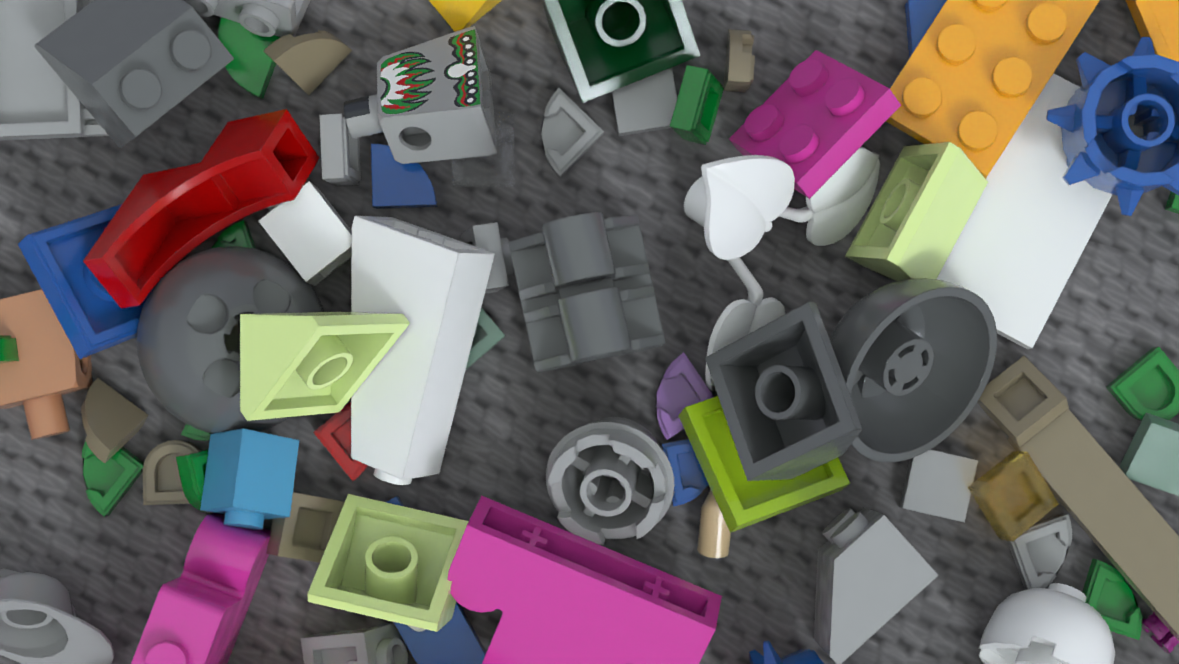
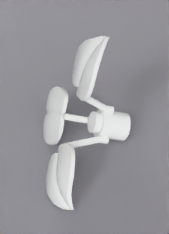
(736, 207)

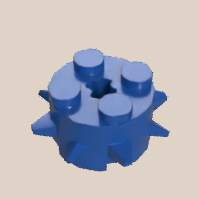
(1097, 128)

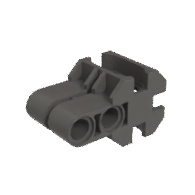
(586, 290)

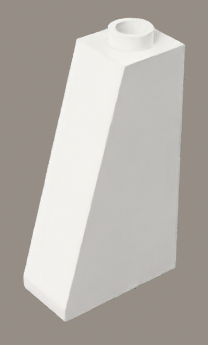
(411, 395)

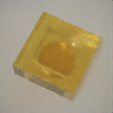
(1013, 495)

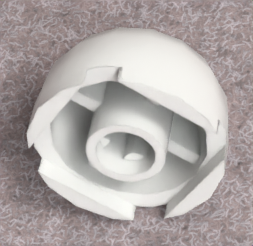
(1047, 629)

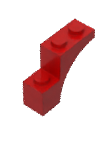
(176, 209)

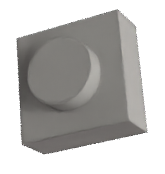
(488, 238)

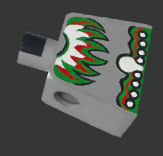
(431, 101)

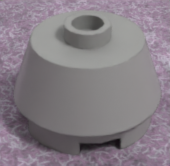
(609, 480)

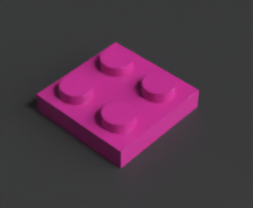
(816, 120)

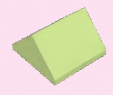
(919, 212)
(309, 359)
(389, 563)

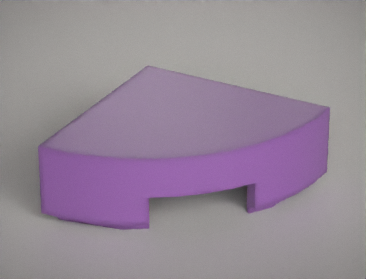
(677, 390)

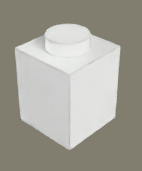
(310, 234)

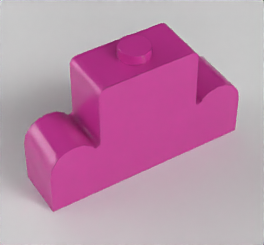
(574, 597)
(205, 607)

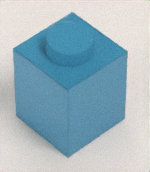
(249, 477)

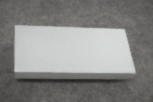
(1027, 225)

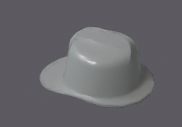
(42, 623)

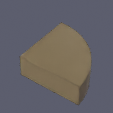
(308, 57)
(739, 61)
(109, 420)

